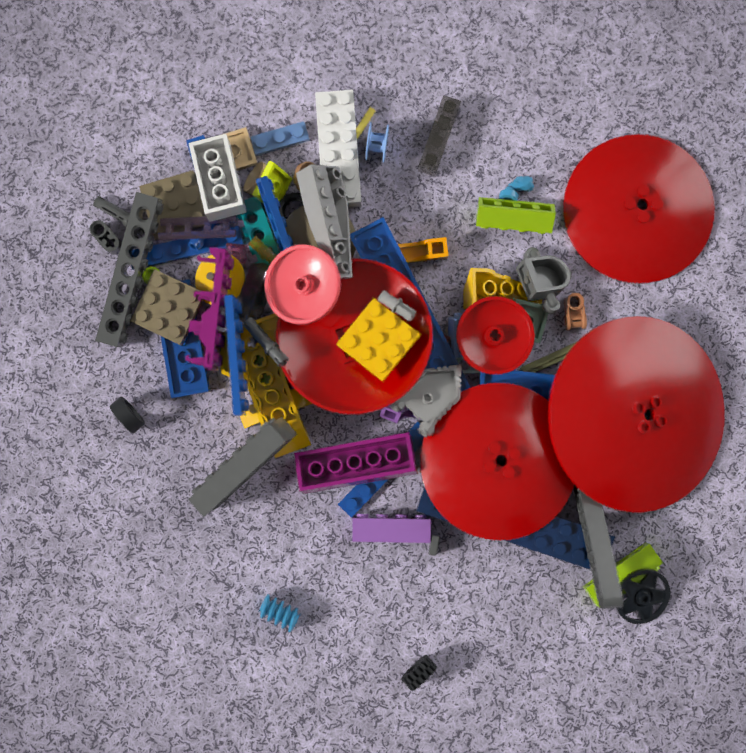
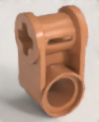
(575, 313)

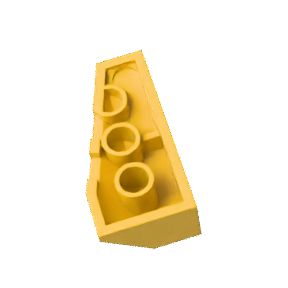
(488, 283)

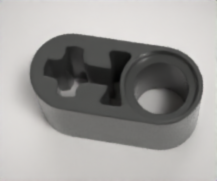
(108, 233)

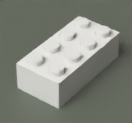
(217, 177)

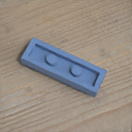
(280, 138)

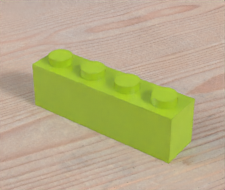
(515, 215)
(641, 558)

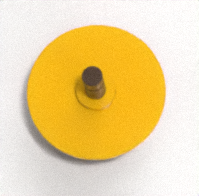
(205, 277)

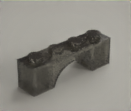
(439, 136)

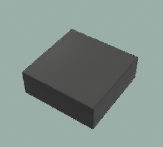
(433, 547)

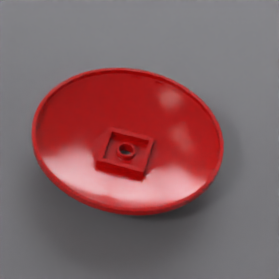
(611, 228)
(330, 375)
(463, 470)

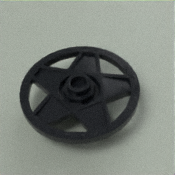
(643, 596)

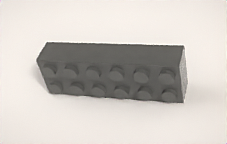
(242, 465)

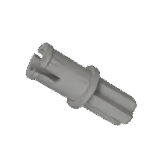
(397, 305)

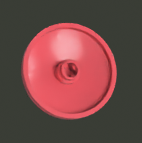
(302, 284)

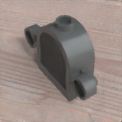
(543, 278)

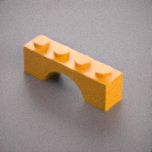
(425, 250)

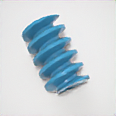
(279, 613)

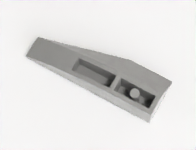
(327, 213)

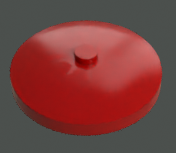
(495, 335)

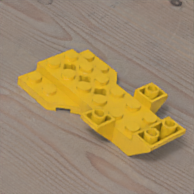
(269, 399)

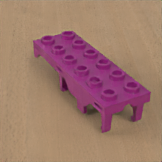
(214, 319)

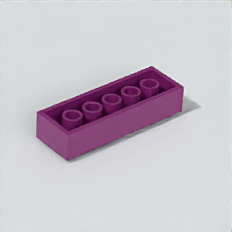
(355, 463)

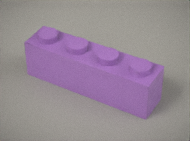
(391, 529)

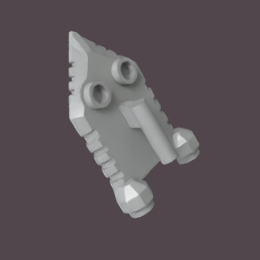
(432, 396)

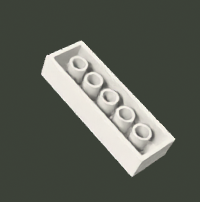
(339, 139)

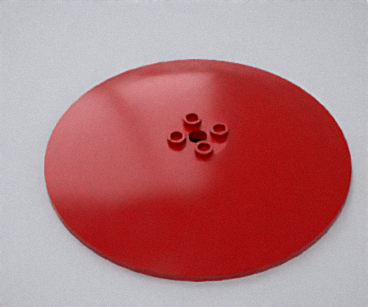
(601, 407)

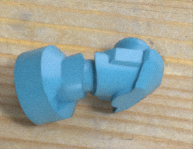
(520, 183)

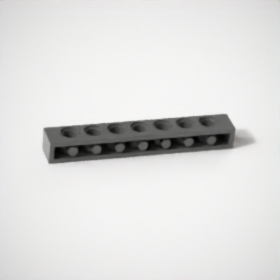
(125, 259)

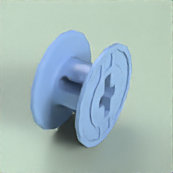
(376, 142)

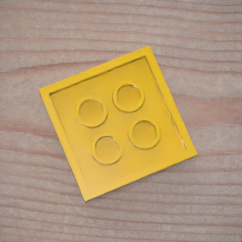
(378, 339)

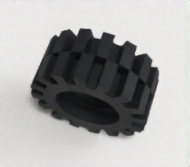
(419, 673)

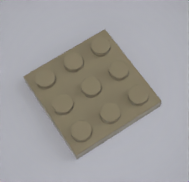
(180, 199)
(167, 307)

